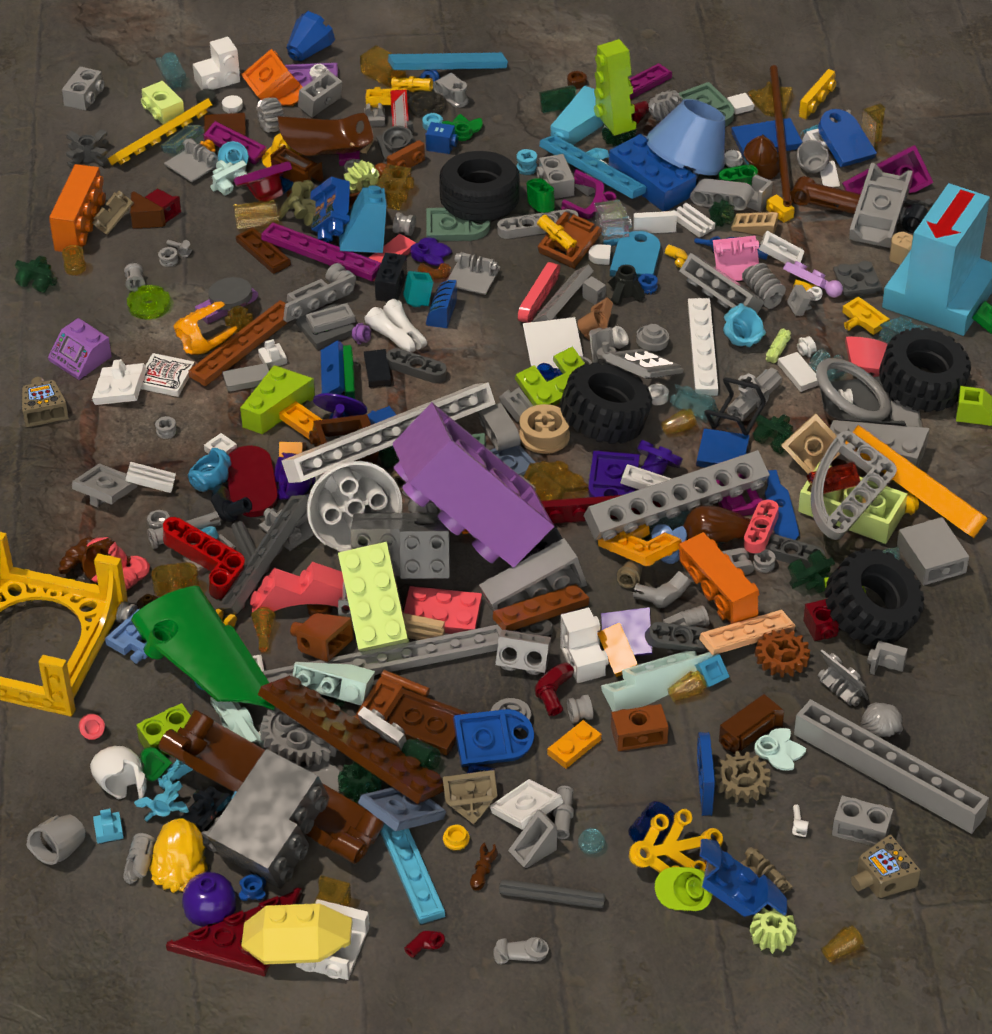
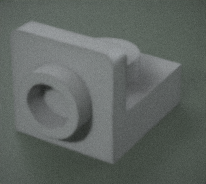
(515, 402)
(888, 656)

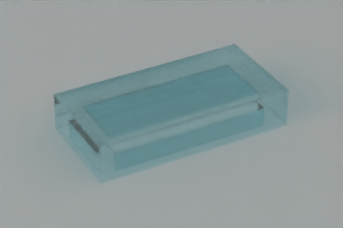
(175, 143)

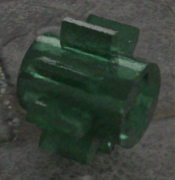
(722, 213)

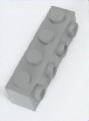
(718, 284)

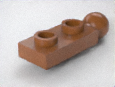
(406, 157)

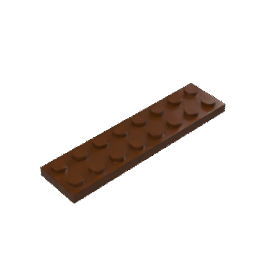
(353, 738)

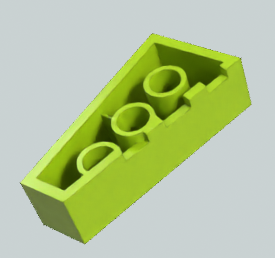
(614, 87)

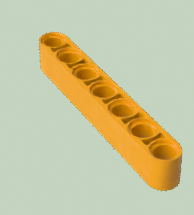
(926, 487)

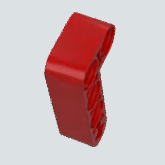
(179, 536)

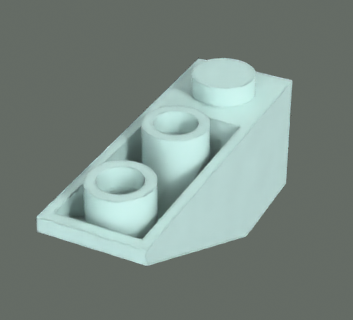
(336, 680)

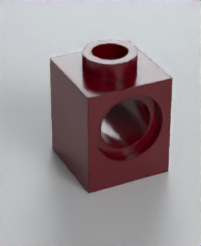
(819, 621)

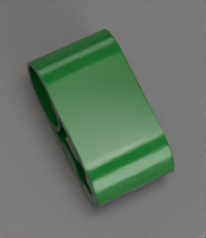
(739, 174)
(540, 195)

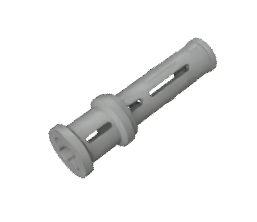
(156, 536)

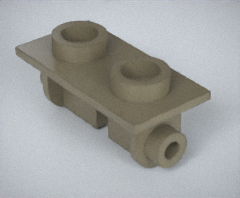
(119, 205)

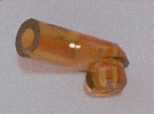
(442, 272)

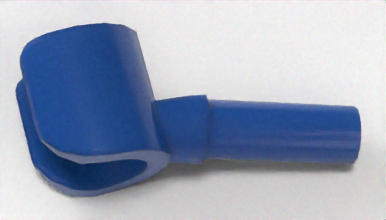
(706, 242)

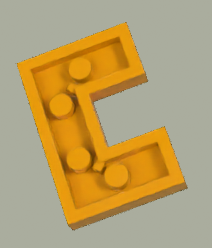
(644, 552)

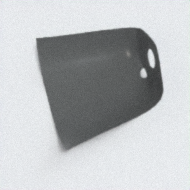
(862, 397)

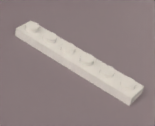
(702, 346)

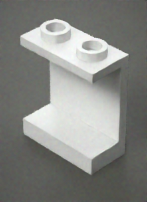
(342, 962)

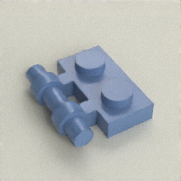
(127, 638)

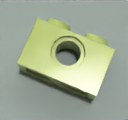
(162, 102)

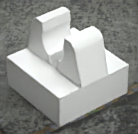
(272, 354)

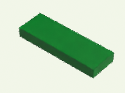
(349, 371)

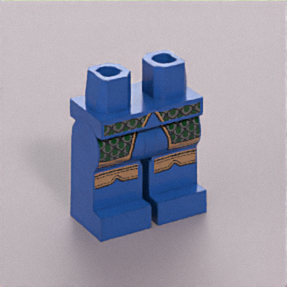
(331, 208)

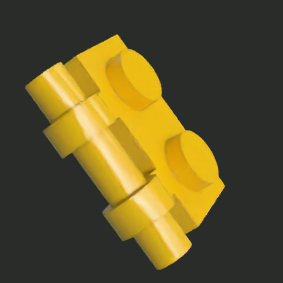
(379, 95)

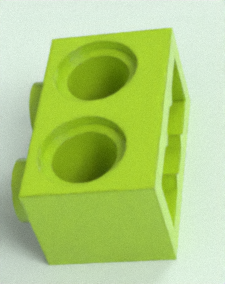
(152, 729)

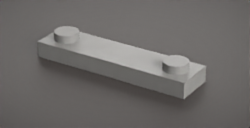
(562, 296)

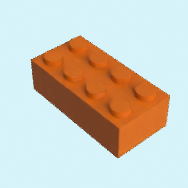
(77, 207)

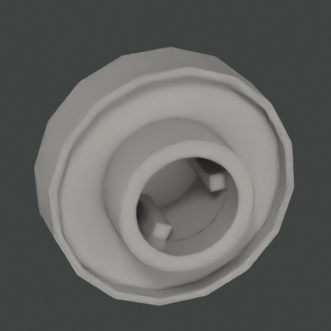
(652, 337)

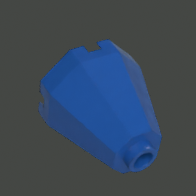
(309, 36)

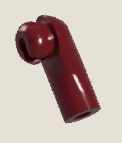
(425, 940)

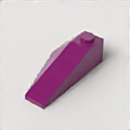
(896, 164)

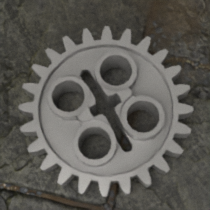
(293, 739)

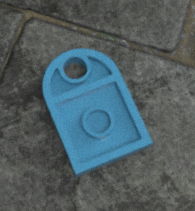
(640, 255)

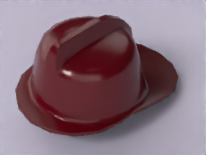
(266, 188)

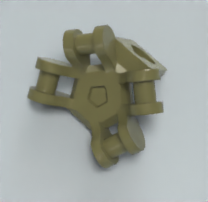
(300, 201)

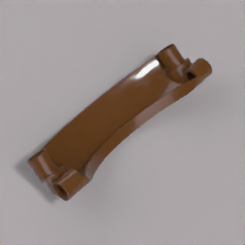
(229, 760)

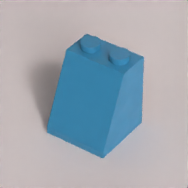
(366, 223)

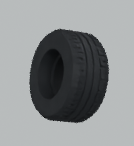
(479, 186)

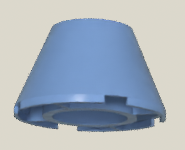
(691, 137)

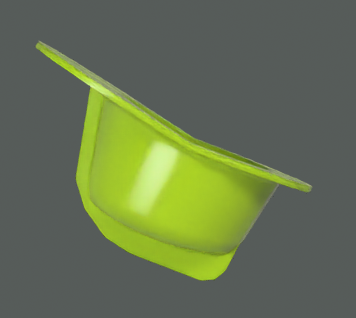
(682, 889)

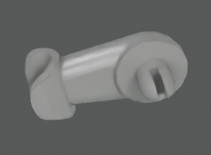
(533, 949)

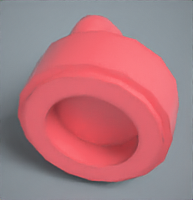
(91, 726)

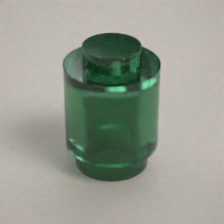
(427, 754)

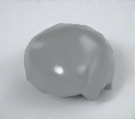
(812, 156)

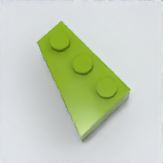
(273, 395)

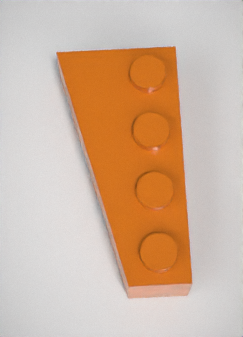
(719, 579)

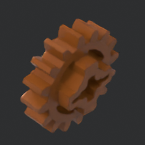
(782, 653)

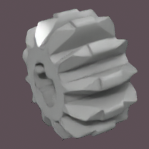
(663, 104)
(267, 112)

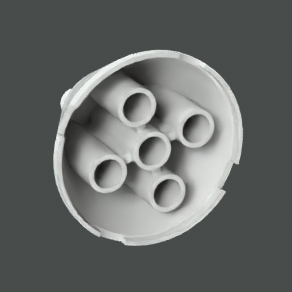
(345, 491)

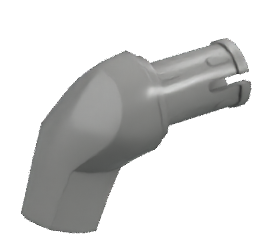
(664, 594)

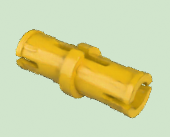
(413, 83)
(556, 232)

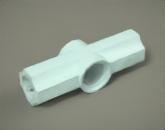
(237, 720)

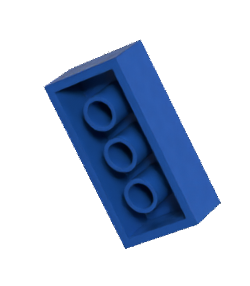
(665, 182)

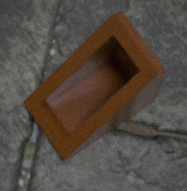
(145, 213)

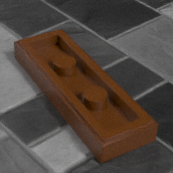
(263, 251)

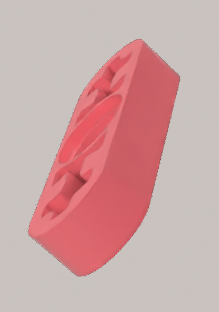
(761, 533)

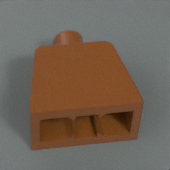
(323, 635)

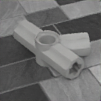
(749, 398)

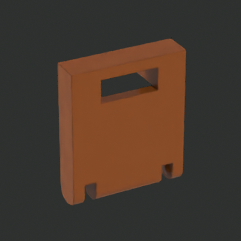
(580, 230)

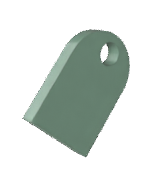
(709, 94)
(447, 227)

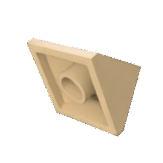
(810, 443)

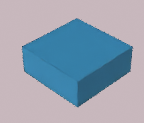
(713, 670)

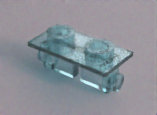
(687, 396)

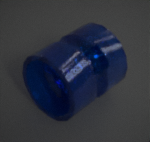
(642, 824)

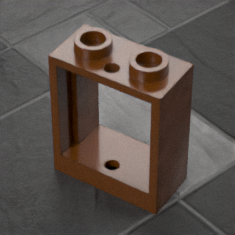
(340, 426)

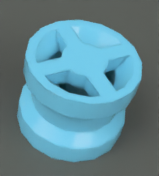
(526, 161)

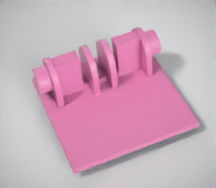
(735, 255)

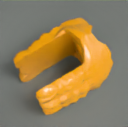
(190, 333)

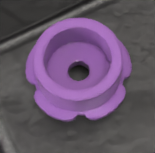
(361, 333)

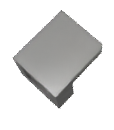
(762, 192)

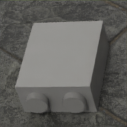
(932, 551)

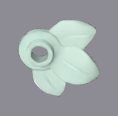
(779, 749)

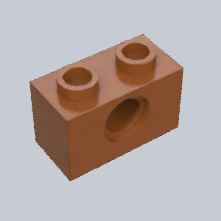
(639, 727)

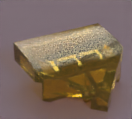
(764, 99)

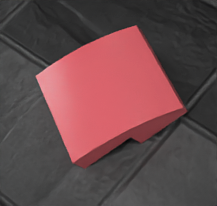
(866, 353)

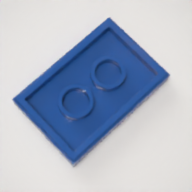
(745, 133)

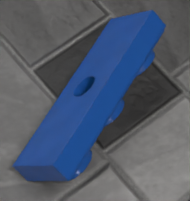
(332, 368)

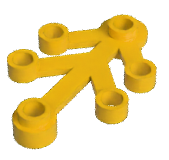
(670, 846)

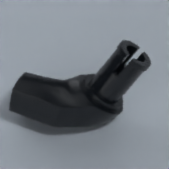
(225, 507)

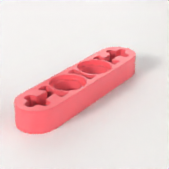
(538, 292)

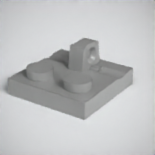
(103, 485)

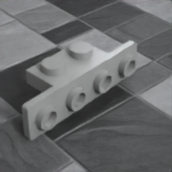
(315, 296)

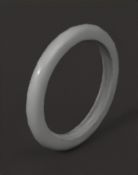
(841, 402)

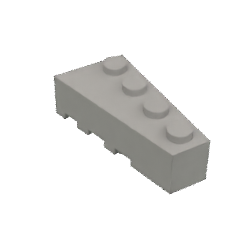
(905, 440)
(537, 575)

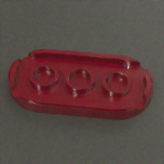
(252, 477)

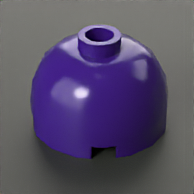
(288, 489)
(208, 899)

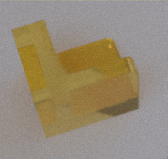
(334, 891)

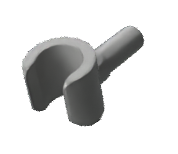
(183, 248)

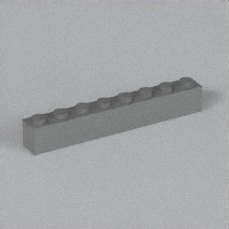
(891, 766)

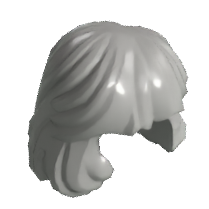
(882, 720)

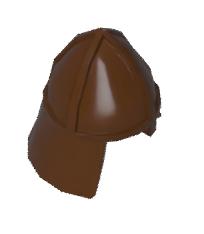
(763, 155)

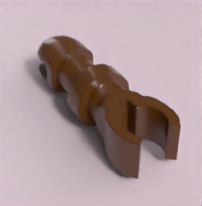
(483, 867)

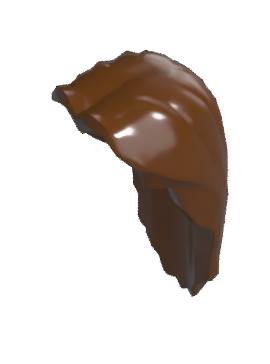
(716, 523)

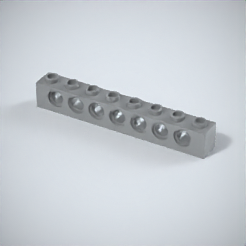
(749, 465)

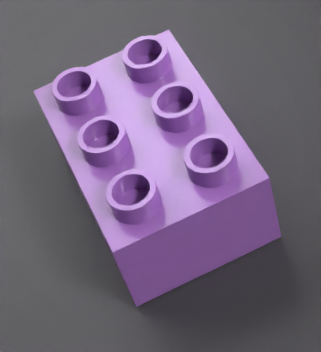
(470, 487)

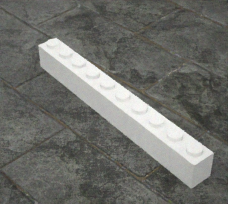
(381, 434)

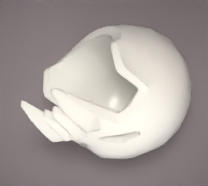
(117, 769)

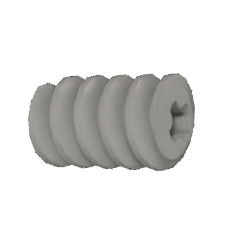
(764, 284)

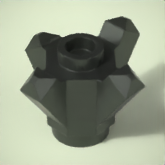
(626, 285)

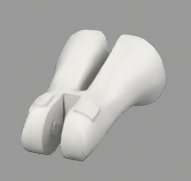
(396, 326)

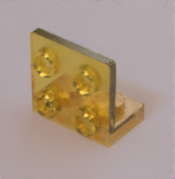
(553, 480)

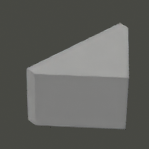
(535, 840)

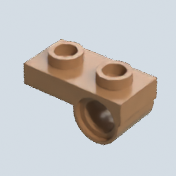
(597, 317)

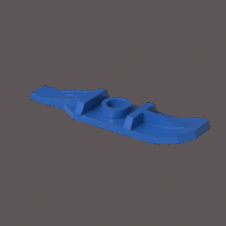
(786, 522)

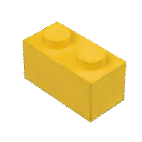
(776, 205)

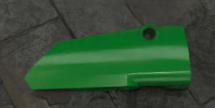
(198, 642)

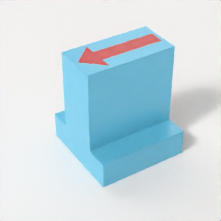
(943, 272)

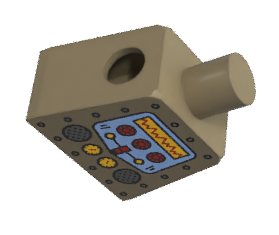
(42, 403)
(886, 869)

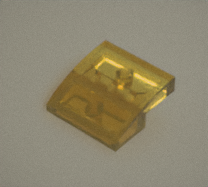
(256, 214)

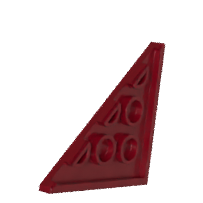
(223, 941)

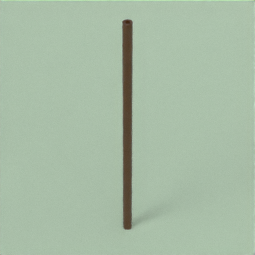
(785, 182)

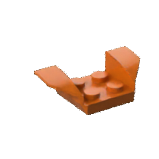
(272, 79)

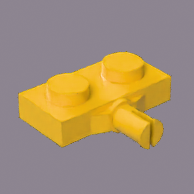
(863, 315)

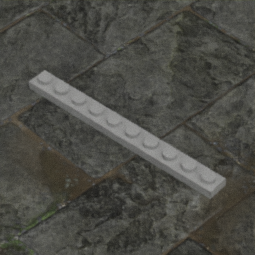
(413, 653)

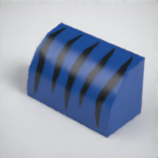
(443, 304)

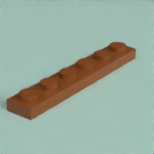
(239, 345)

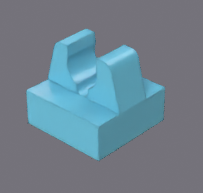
(108, 826)

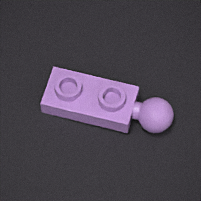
(833, 288)

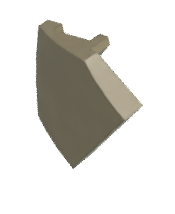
(471, 793)

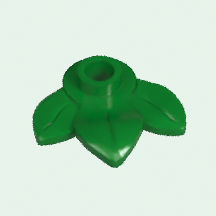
(464, 127)

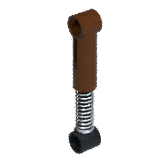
(808, 191)

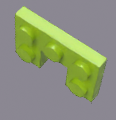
(549, 392)

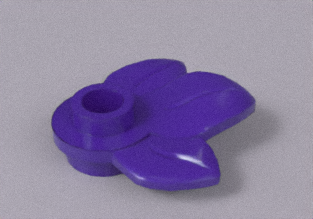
(430, 251)

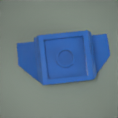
(738, 884)

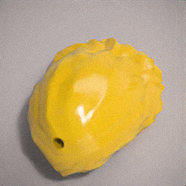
(177, 855)

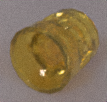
(74, 260)

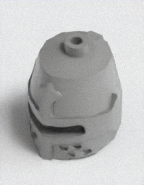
(61, 833)

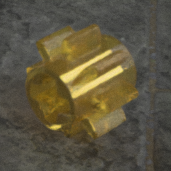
(238, 317)

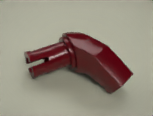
(548, 685)

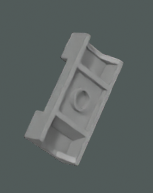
(880, 207)

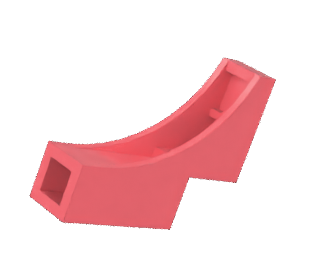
(314, 586)

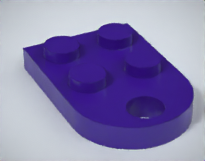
(607, 473)

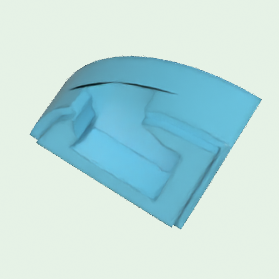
(598, 153)

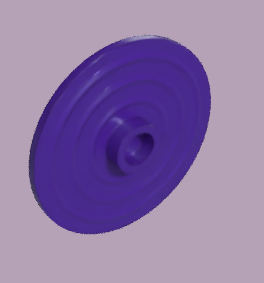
(339, 404)

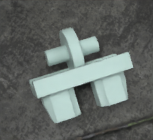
(225, 175)

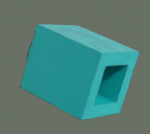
(418, 289)

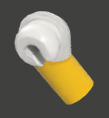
(810, 287)

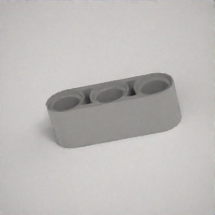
(713, 190)
(499, 427)

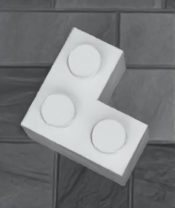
(221, 68)
(582, 645)

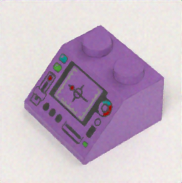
(80, 349)

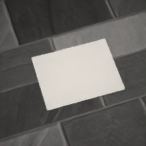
(549, 338)

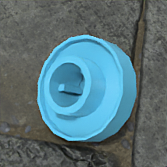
(233, 152)

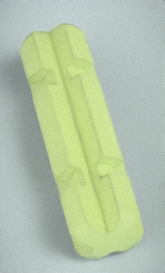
(778, 345)

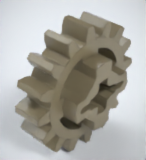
(742, 777)

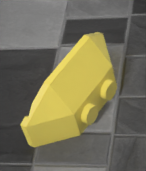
(296, 933)

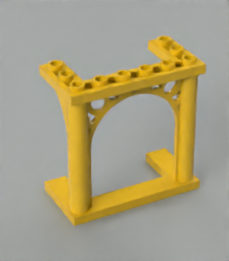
(60, 678)

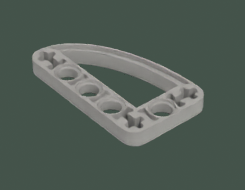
(872, 468)

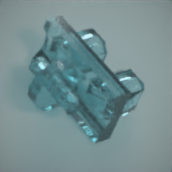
(171, 69)

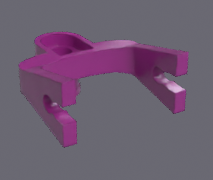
(586, 180)

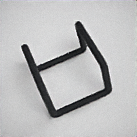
(745, 431)

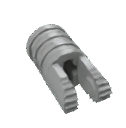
(139, 857)

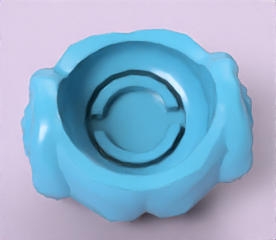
(743, 326)

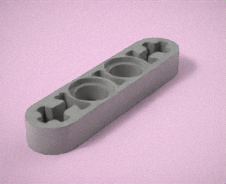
(514, 228)

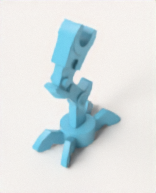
(164, 803)

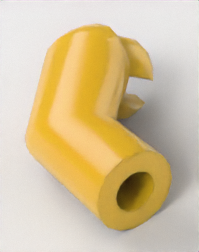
(677, 253)

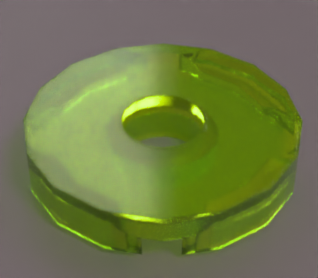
(153, 310)

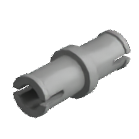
(564, 812)

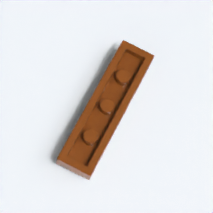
(541, 608)

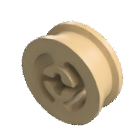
(544, 437)

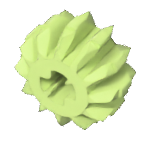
(361, 176)
(773, 930)

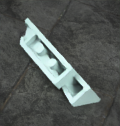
(650, 680)

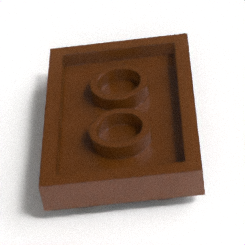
(424, 719)

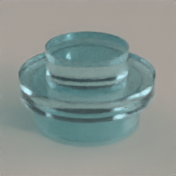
(591, 841)

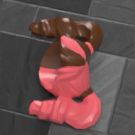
(85, 552)

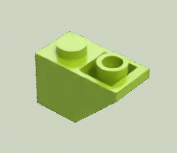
(974, 406)

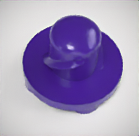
(658, 458)

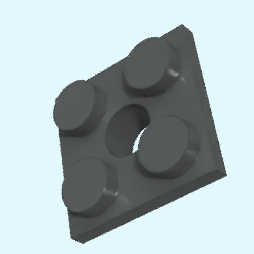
(857, 278)

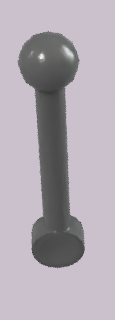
(927, 203)

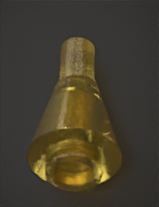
(263, 621)

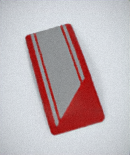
(399, 107)

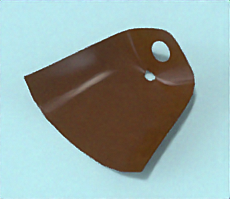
(325, 137)

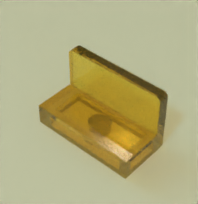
(873, 123)

